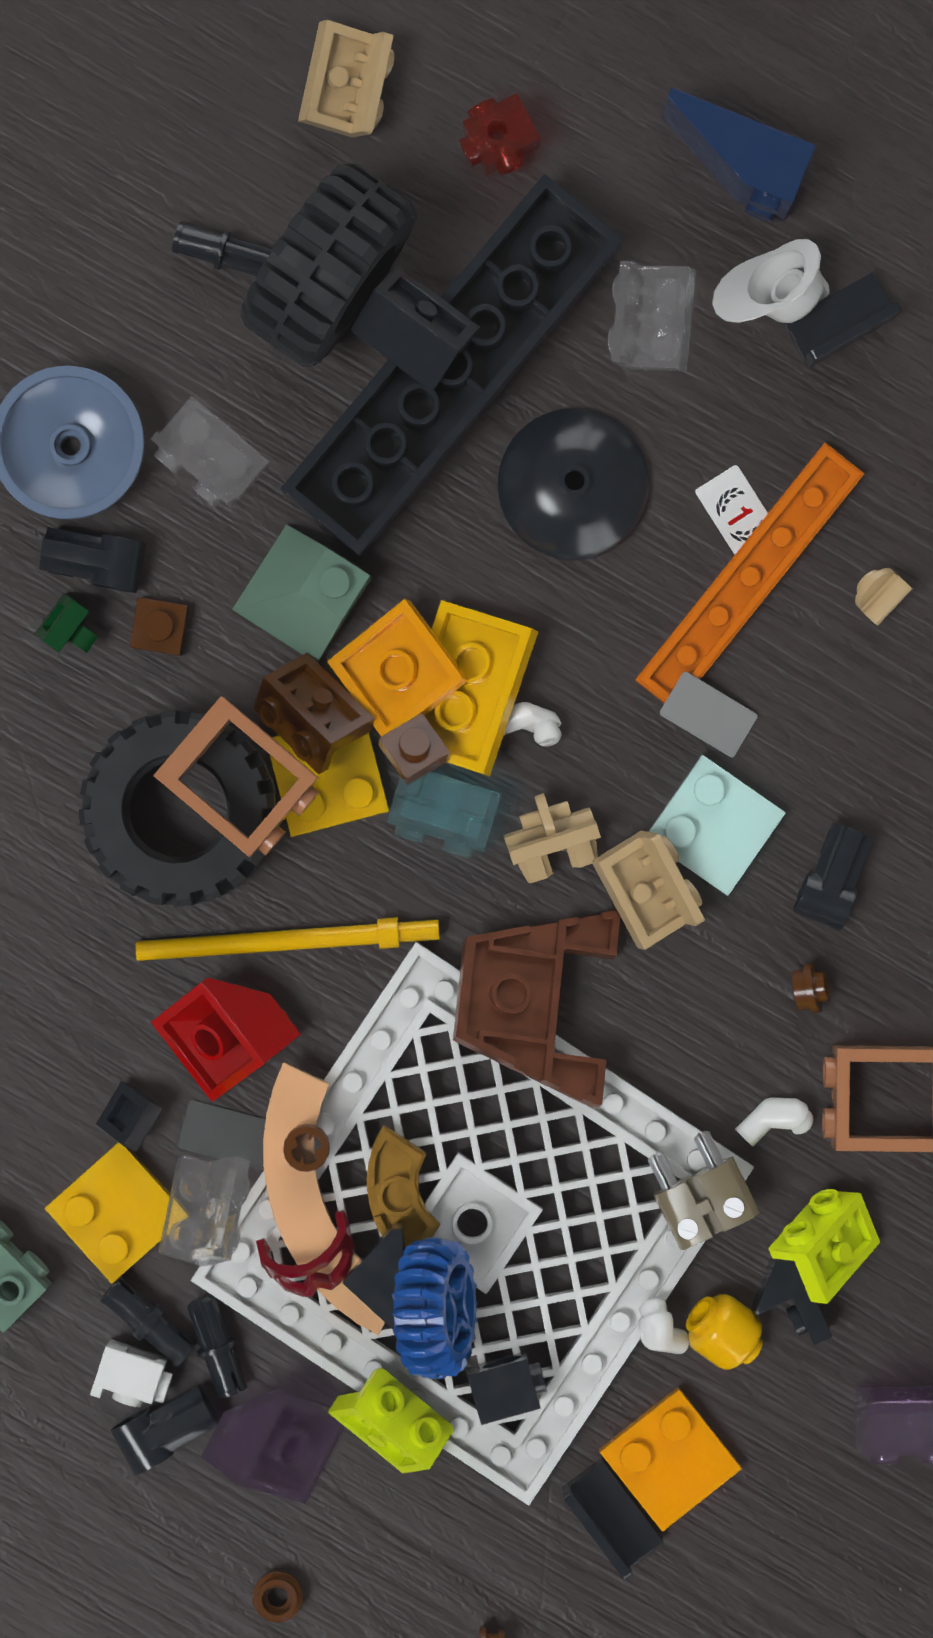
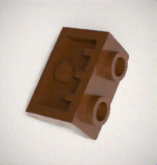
(311, 711)

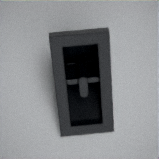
(374, 1273)

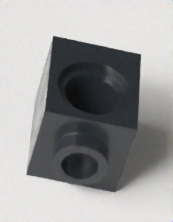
(506, 1387)

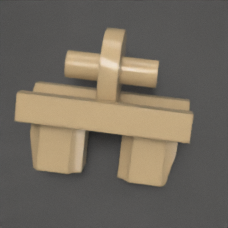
(550, 831)

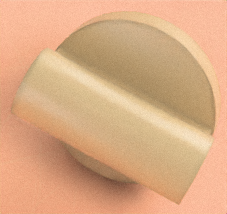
(880, 593)

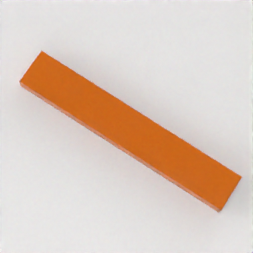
(752, 572)

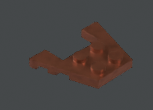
(513, 996)

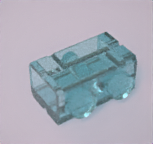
(445, 810)

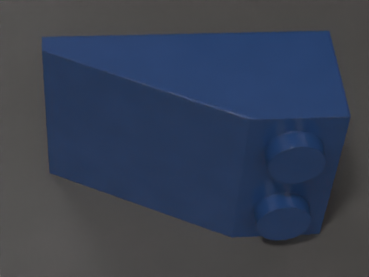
(747, 157)

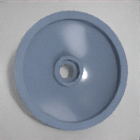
(61, 406)

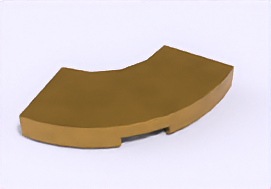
(395, 1187)

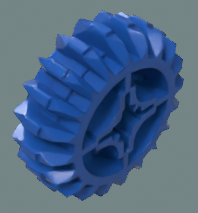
(434, 1308)

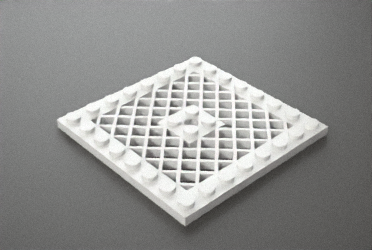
(508, 1458)

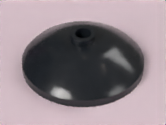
(568, 521)

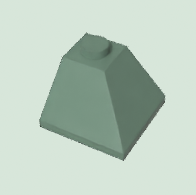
(302, 593)

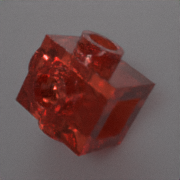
(503, 118)

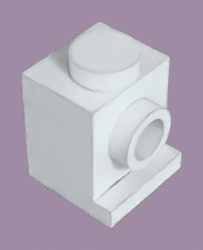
(132, 1375)

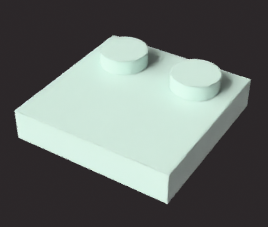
(717, 824)

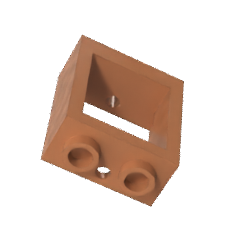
(195, 746)
(837, 1076)

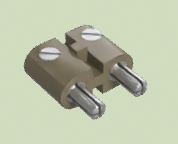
(705, 1201)

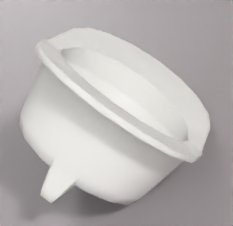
(775, 284)

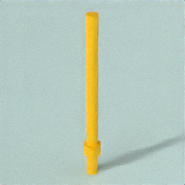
(386, 933)

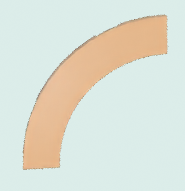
(297, 1194)

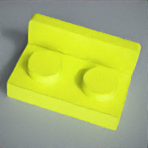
(827, 1242)
(393, 1422)

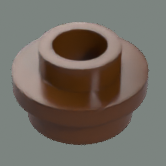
(810, 988)
(277, 1611)

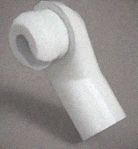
(535, 719)

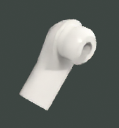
(775, 1113)
(657, 1328)

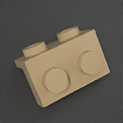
(346, 79)
(648, 887)

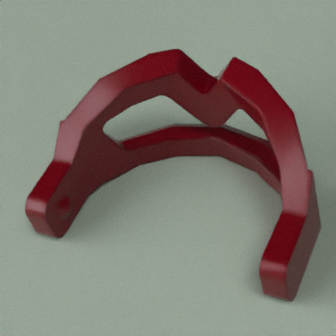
(342, 1242)

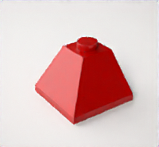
(224, 1033)

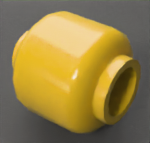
(724, 1331)

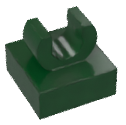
(65, 624)

